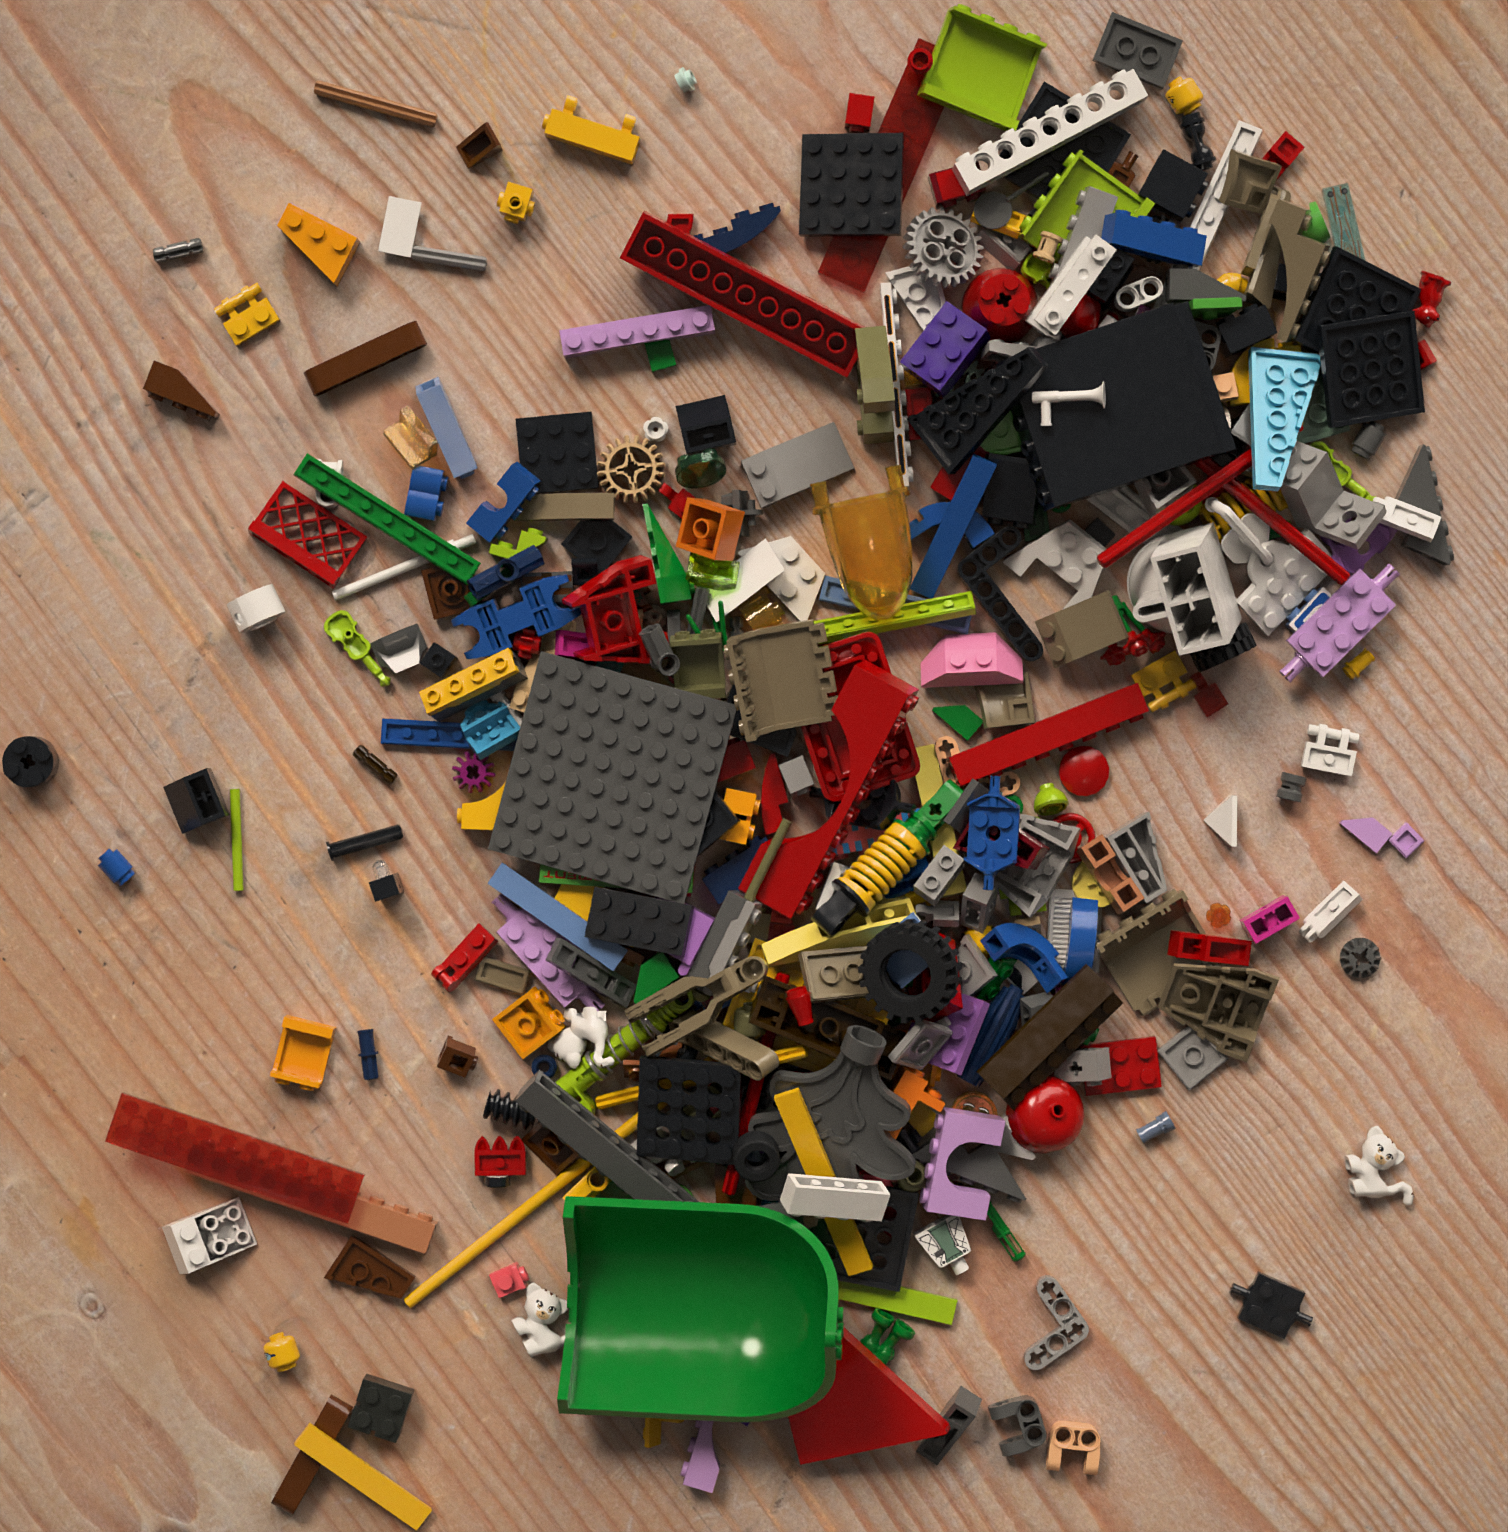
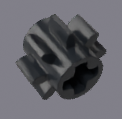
(909, 1139)

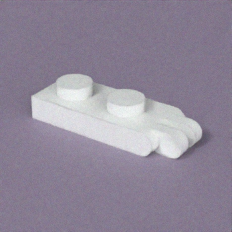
(1409, 518)
(1330, 912)

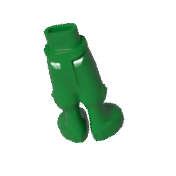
(899, 1331)

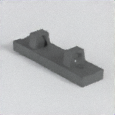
(591, 972)

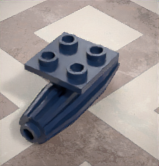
(994, 1032)

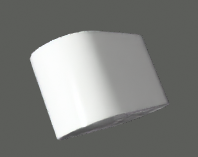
(1138, 295)

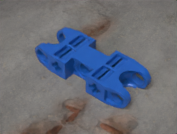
(516, 616)

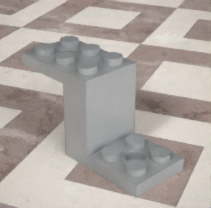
(1321, 503)

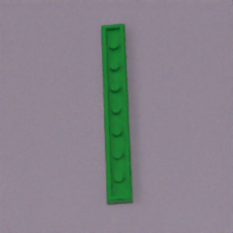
(386, 519)

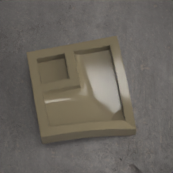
(1248, 182)
(1006, 704)

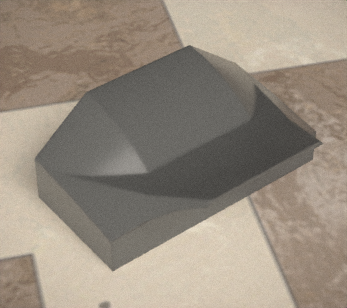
(400, 649)

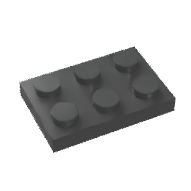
(1137, 47)

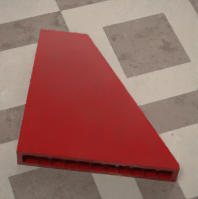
(863, 1410)

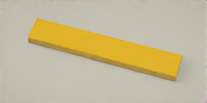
(362, 1476)

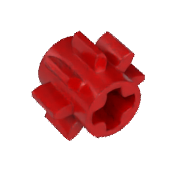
(527, 643)

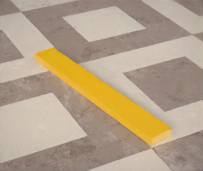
(816, 1163)

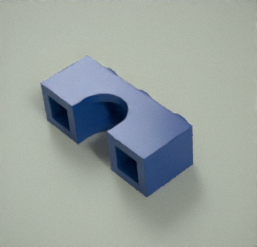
(492, 521)

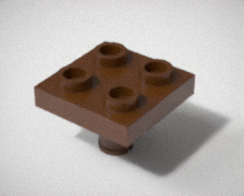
(445, 593)

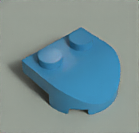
(489, 727)

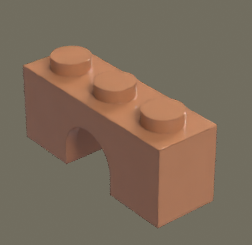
(1116, 886)

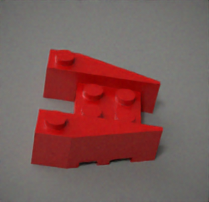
(612, 612)

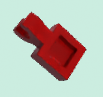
(677, 500)

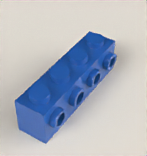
(1154, 240)

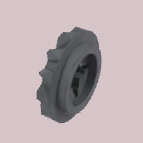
(1348, 960)

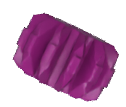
(464, 772)

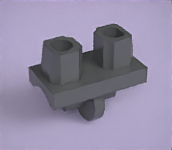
(739, 500)

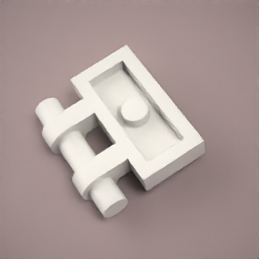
(1326, 757)

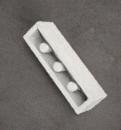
(834, 1197)

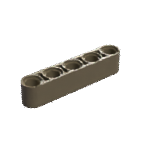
(730, 1048)

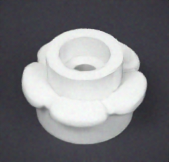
(650, 425)

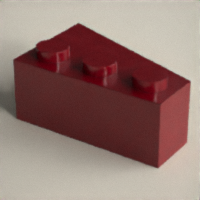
(1029, 853)

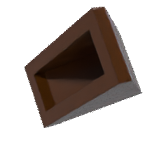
(479, 146)

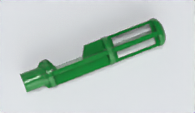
(1002, 1231)

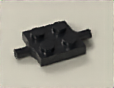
(1271, 1304)

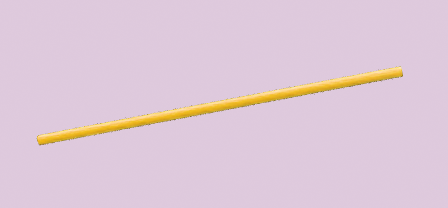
(514, 1218)

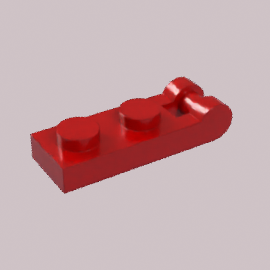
(465, 957)

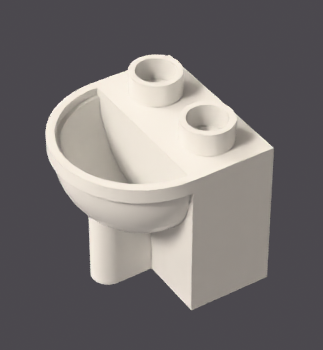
(1185, 589)

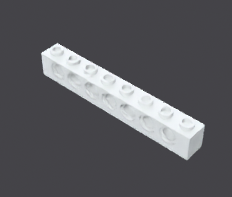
(1124, 82)

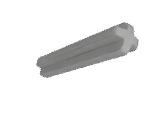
(449, 258)

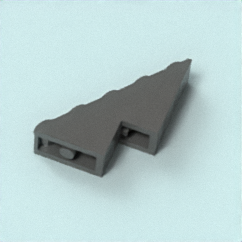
(1420, 491)
(977, 1165)

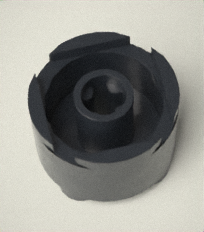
(18, 769)

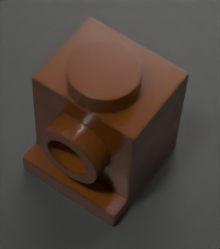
(451, 1062)

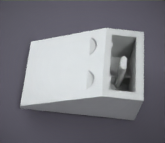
(209, 1236)

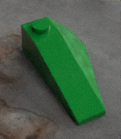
(668, 569)

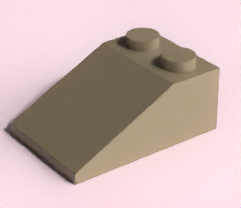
(1081, 629)

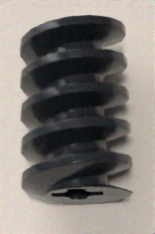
(507, 1109)

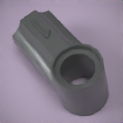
(659, 648)

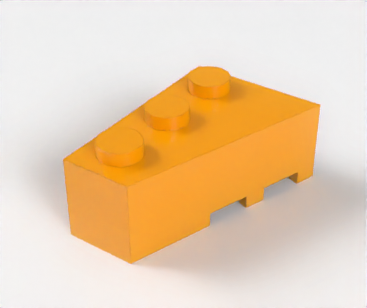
(320, 241)

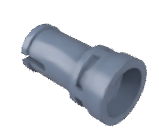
(1160, 1125)

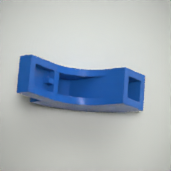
(932, 515)
(1081, 936)
(1028, 947)

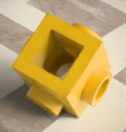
(513, 194)

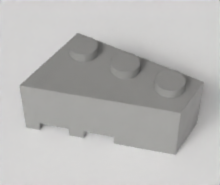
(1138, 856)

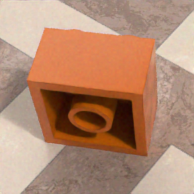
(710, 529)

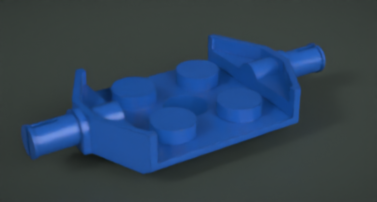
(986, 812)

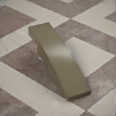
(569, 507)

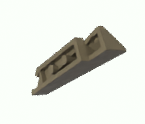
(1264, 255)

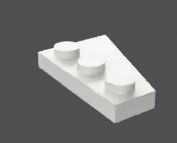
(920, 297)

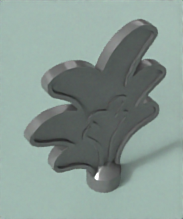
(849, 1113)

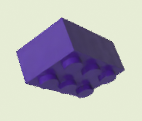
(945, 349)

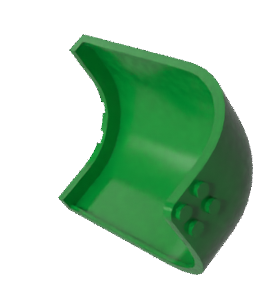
(695, 1312)

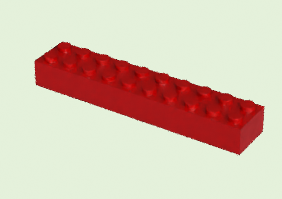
(743, 293)

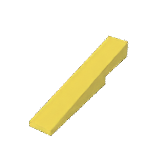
(928, 783)

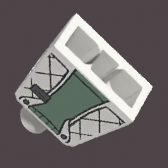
(945, 1242)

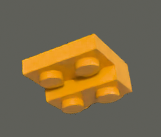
(529, 1022)

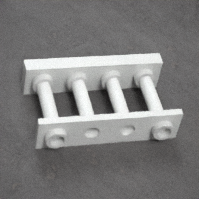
(1070, 285)

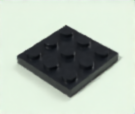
(559, 451)

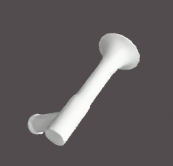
(1048, 397)

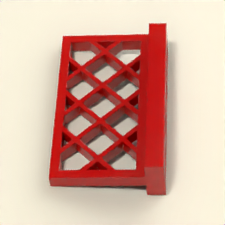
(295, 553)

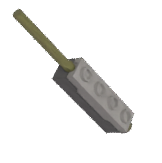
(734, 922)

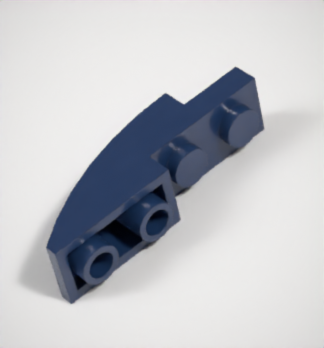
(745, 228)

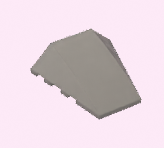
(1030, 887)

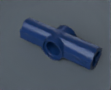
(518, 564)

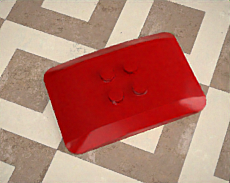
(827, 739)

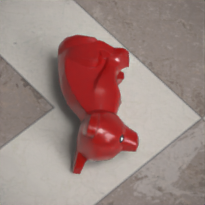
(1431, 295)

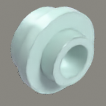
(685, 80)

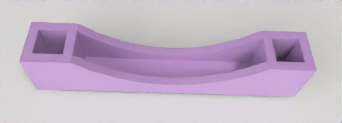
(637, 330)
(703, 1463)

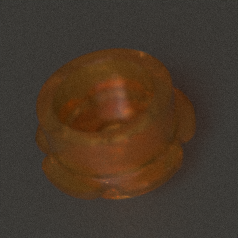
(1225, 917)

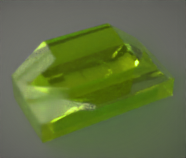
(712, 573)

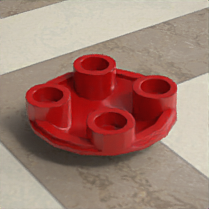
(1083, 771)

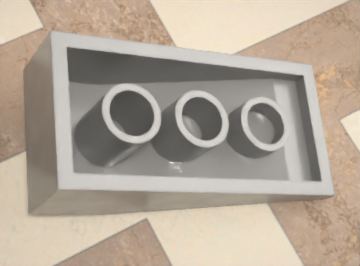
(797, 464)

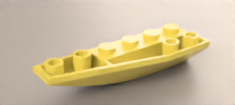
(854, 933)

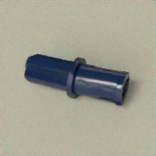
(368, 1054)

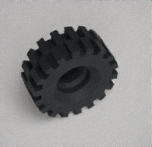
(1240, 643)

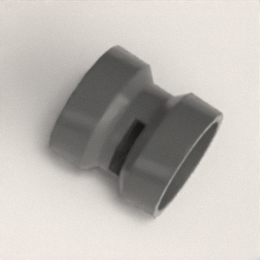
(1291, 787)

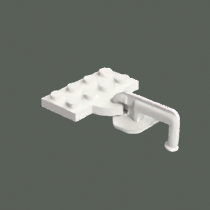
(1281, 578)

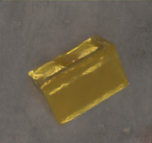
(411, 439)

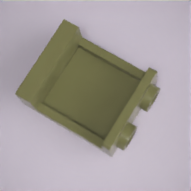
(700, 663)

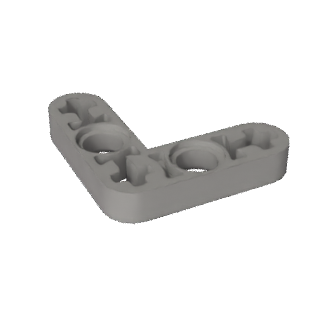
(1065, 1322)

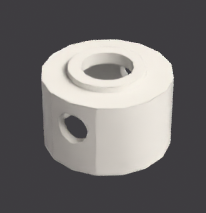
(256, 608)

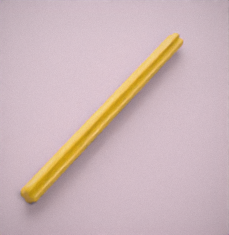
(631, 1094)

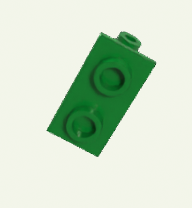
(1004, 969)

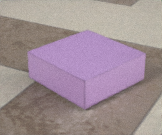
(1405, 840)

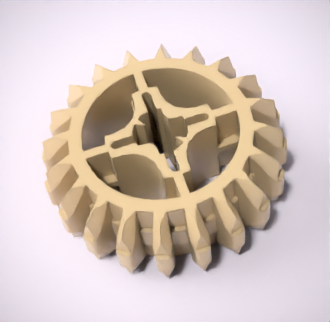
(634, 491)

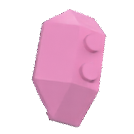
(971, 661)

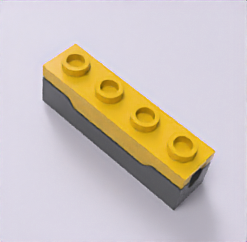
(473, 684)

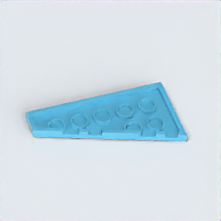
(1278, 403)

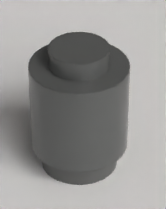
(1368, 439)

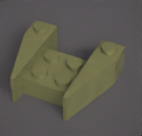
(875, 385)

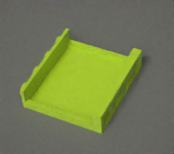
(981, 67)
(1059, 204)

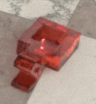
(1208, 697)

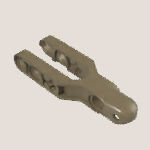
(723, 987)

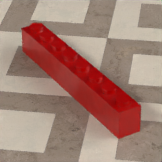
(1050, 733)

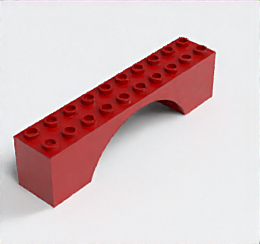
(871, 716)

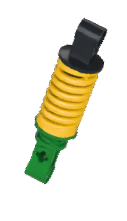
(885, 862)

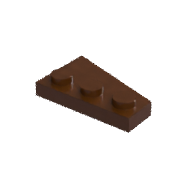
(368, 1268)

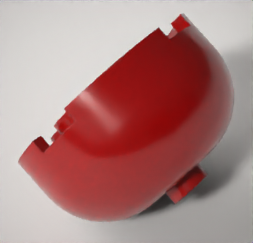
(1047, 1117)

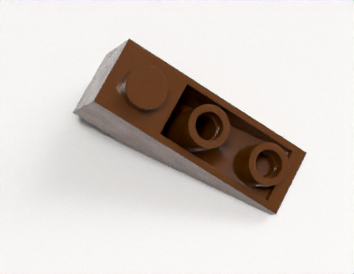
(173, 385)

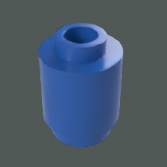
(116, 866)

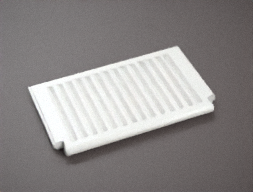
(1058, 925)

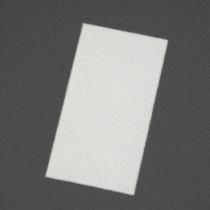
(755, 571)

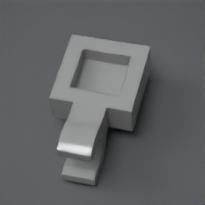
(943, 914)

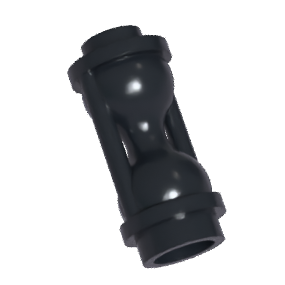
(1193, 130)

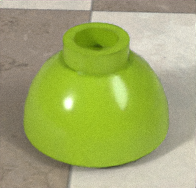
(1050, 800)

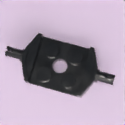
(880, 813)

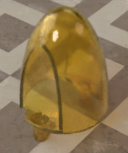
(870, 545)

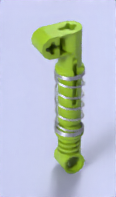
(619, 1047)

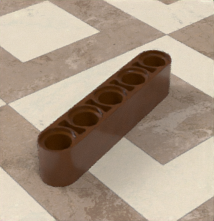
(365, 358)
(305, 1467)

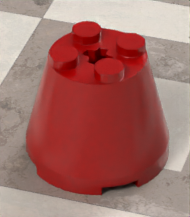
(1004, 284)

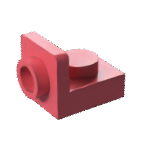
(509, 1279)

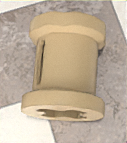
(1047, 247)

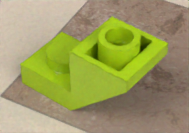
(526, 539)

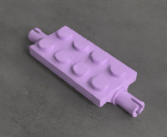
(1340, 623)
(531, 943)

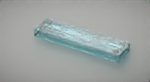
(1343, 219)

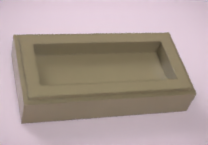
(502, 975)

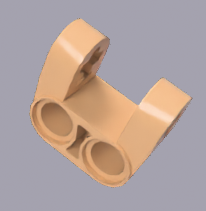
(1073, 1442)

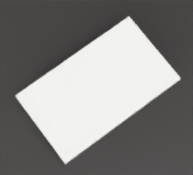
(399, 226)

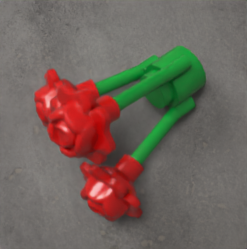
(1136, 644)

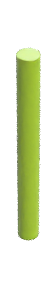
(236, 837)

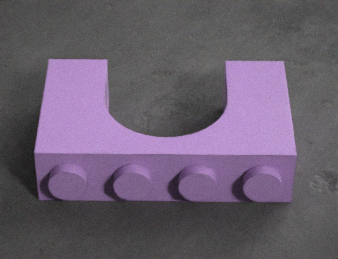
(953, 1129)

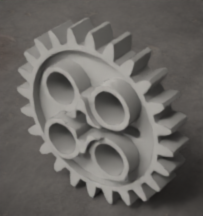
(943, 247)

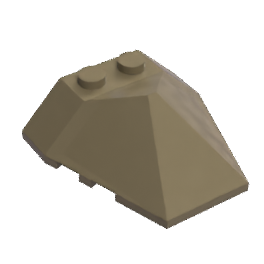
(1219, 1004)

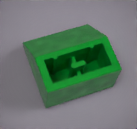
(654, 975)

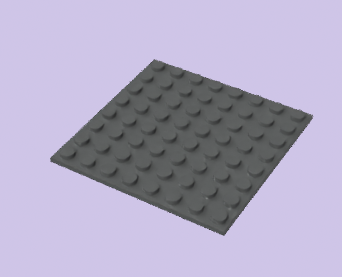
(612, 777)

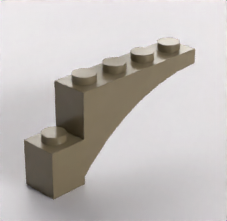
(1302, 261)

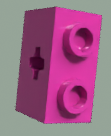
(1269, 919)

